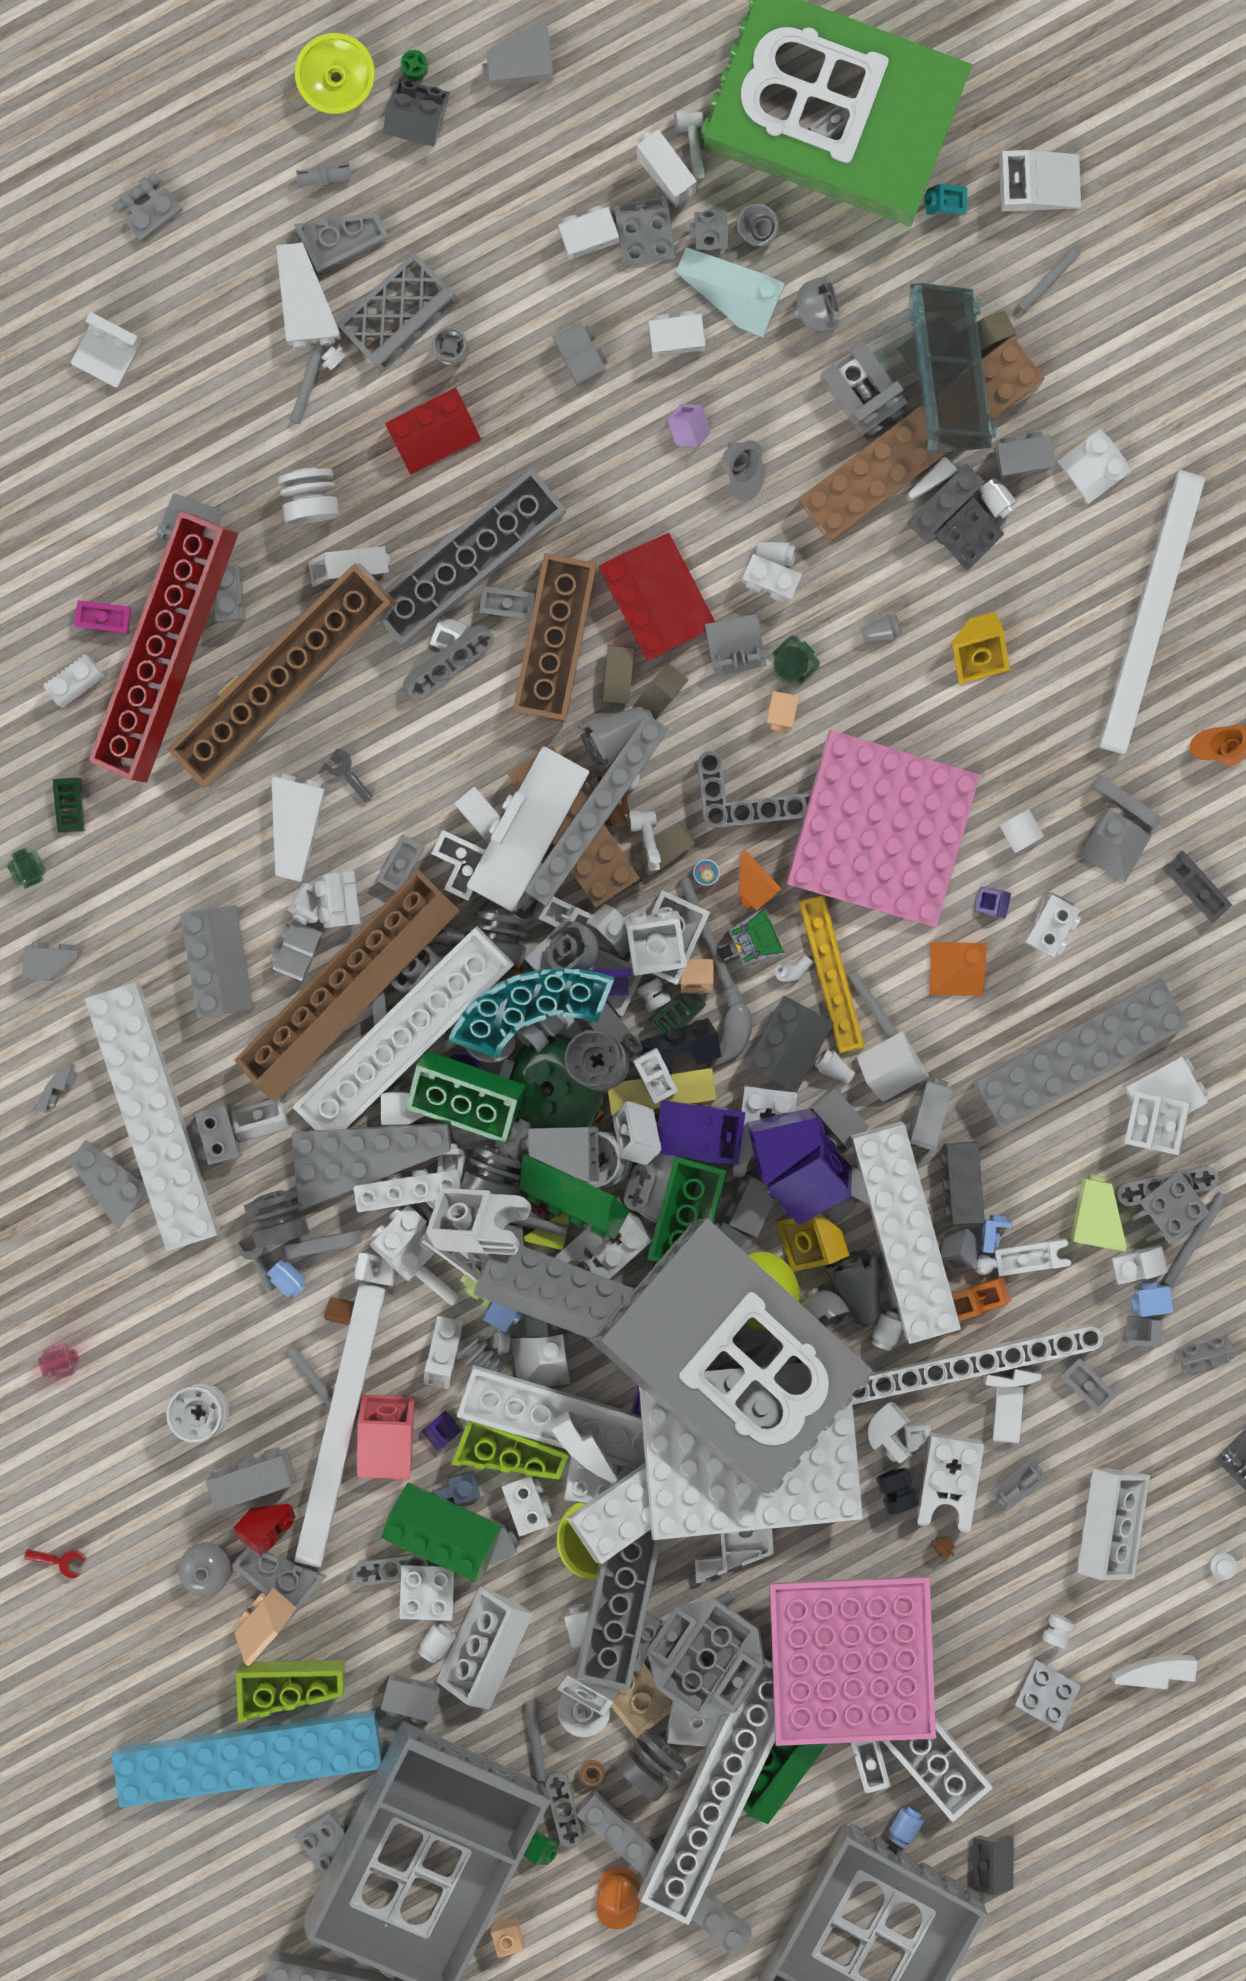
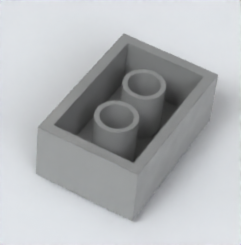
(250, 1478)

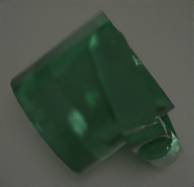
(792, 662)

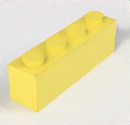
(692, 1087)

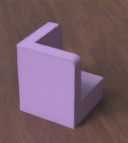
(689, 425)

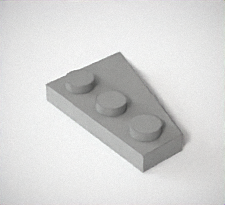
(109, 1182)
(272, 1571)

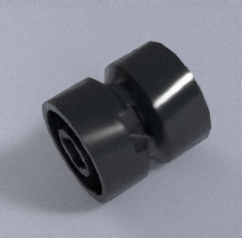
(897, 1490)

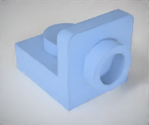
(990, 1237)

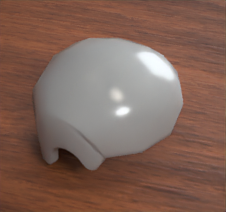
(758, 224)

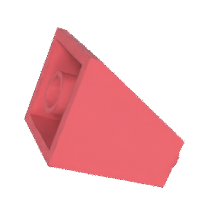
(385, 1437)

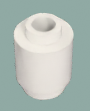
(997, 498)
(887, 1330)
(436, 1642)

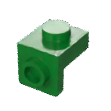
(541, 1849)

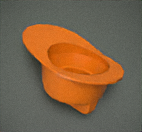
(1221, 744)
(617, 1897)

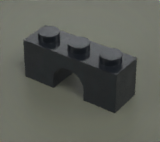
(697, 1038)

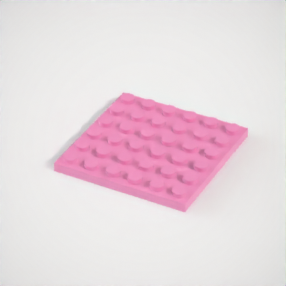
(882, 828)
(852, 1660)

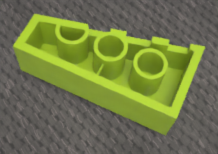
(508, 1452)
(286, 1685)

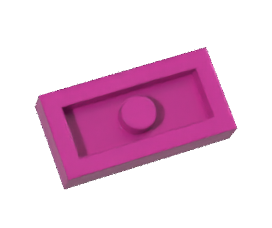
(102, 617)

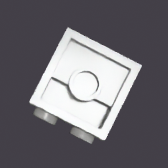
(655, 941)
(402, 1243)

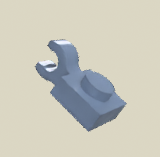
(462, 1488)

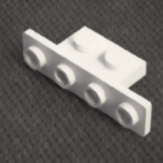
(404, 1190)

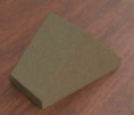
(994, 330)
(661, 690)

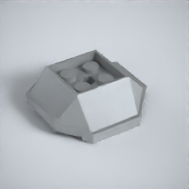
(679, 1663)

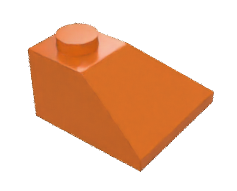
(754, 883)
(957, 968)

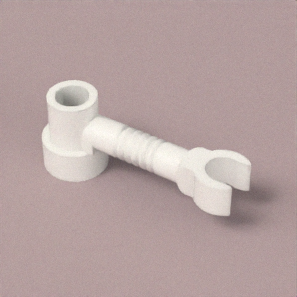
(690, 123)
(644, 822)

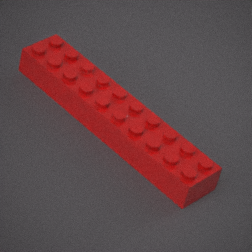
(163, 647)

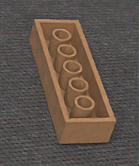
(555, 637)
(603, 866)

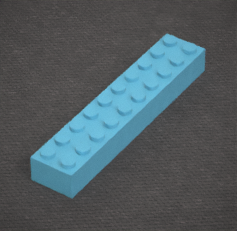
(247, 1758)

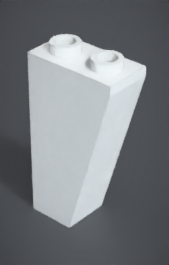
(303, 301)
(295, 823)

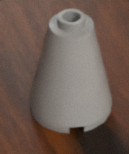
(608, 734)

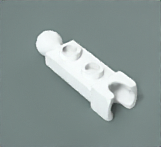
(1023, 1258)

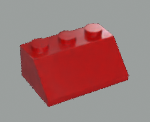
(433, 431)

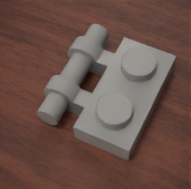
(153, 213)

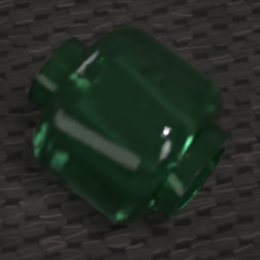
(26, 868)

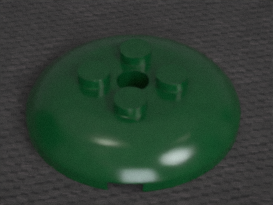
(570, 1103)

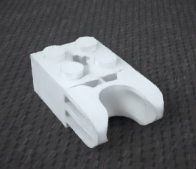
(754, 1102)
(476, 1221)
(607, 1255)
(948, 1486)

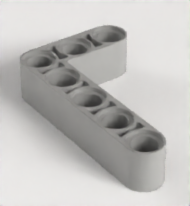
(754, 805)

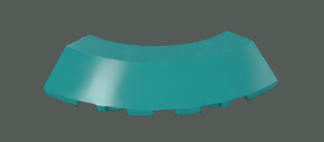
(526, 1000)

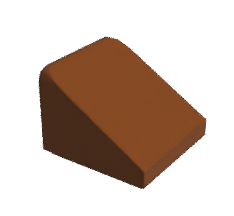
(339, 1310)

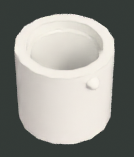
(1021, 830)

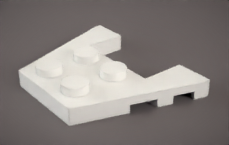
(737, 1550)

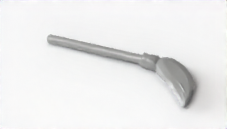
(738, 1018)

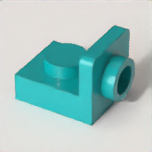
(946, 200)

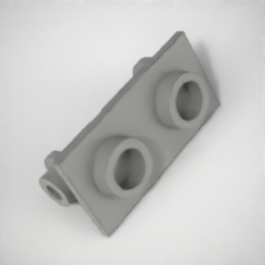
(1217, 1350)
(1019, 1484)

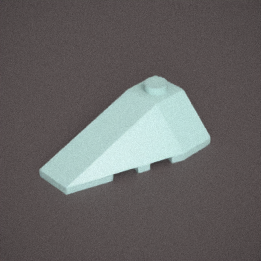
(736, 291)

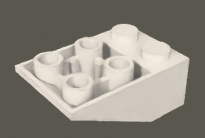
(1039, 180)

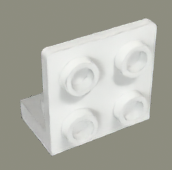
(106, 350)

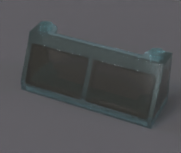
(950, 368)

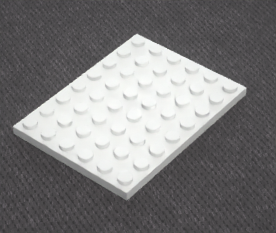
(700, 1495)

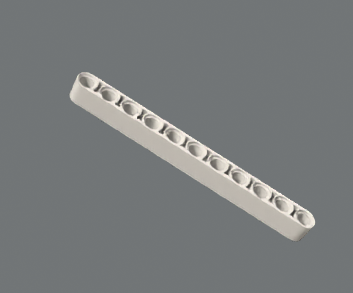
(1151, 612)
(973, 1366)
(340, 1424)

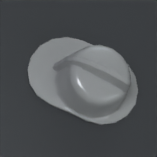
(745, 468)

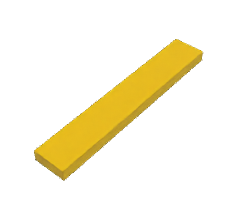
(831, 973)

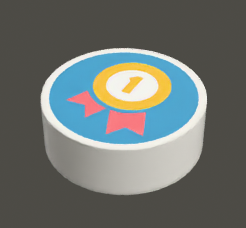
(706, 872)

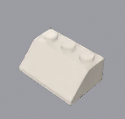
(692, 922)

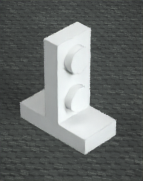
(442, 1352)

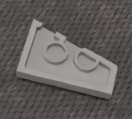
(340, 239)

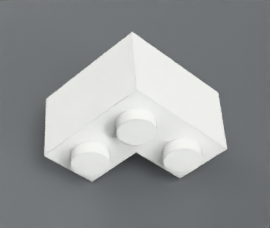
(464, 857)

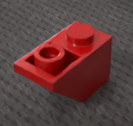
(263, 1526)

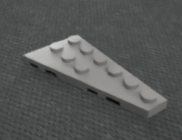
(339, 1159)

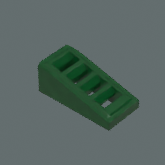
(78, 794)
(684, 1019)

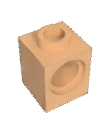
(782, 711)
(697, 977)
(507, 1937)

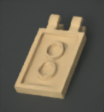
(643, 1704)

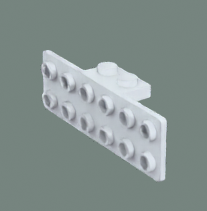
(527, 828)

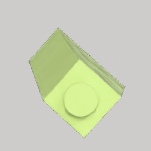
(1098, 1216)

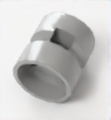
(450, 346)
(539, 1032)

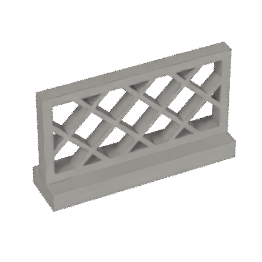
(409, 331)

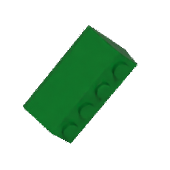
(465, 1096)
(690, 1195)
(572, 1198)
(442, 1532)
(779, 1778)

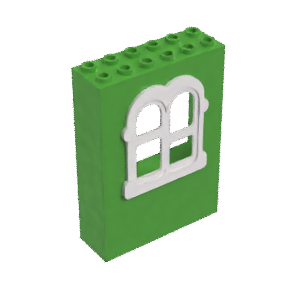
(892, 122)

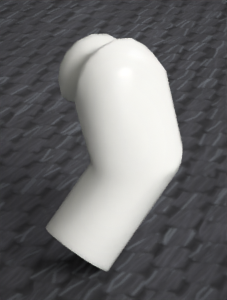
(791, 973)

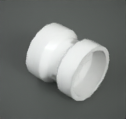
(651, 988)
(1058, 1631)

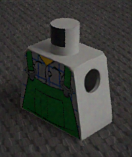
(753, 939)

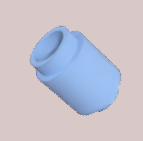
(287, 1278)
(906, 1826)

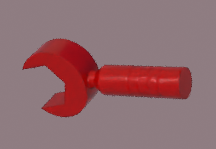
(52, 1559)

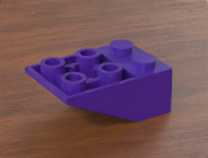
(700, 1132)

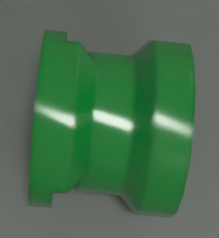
(414, 59)

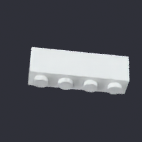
(1113, 1524)
(484, 1648)

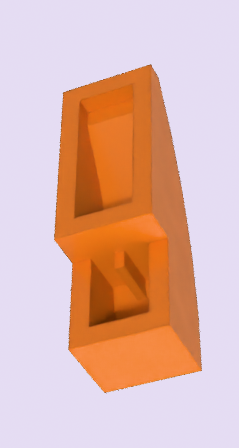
(981, 1297)

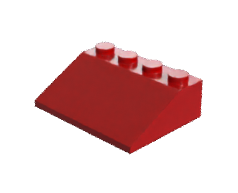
(657, 596)

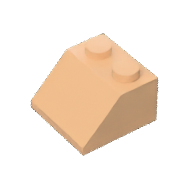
(262, 1623)

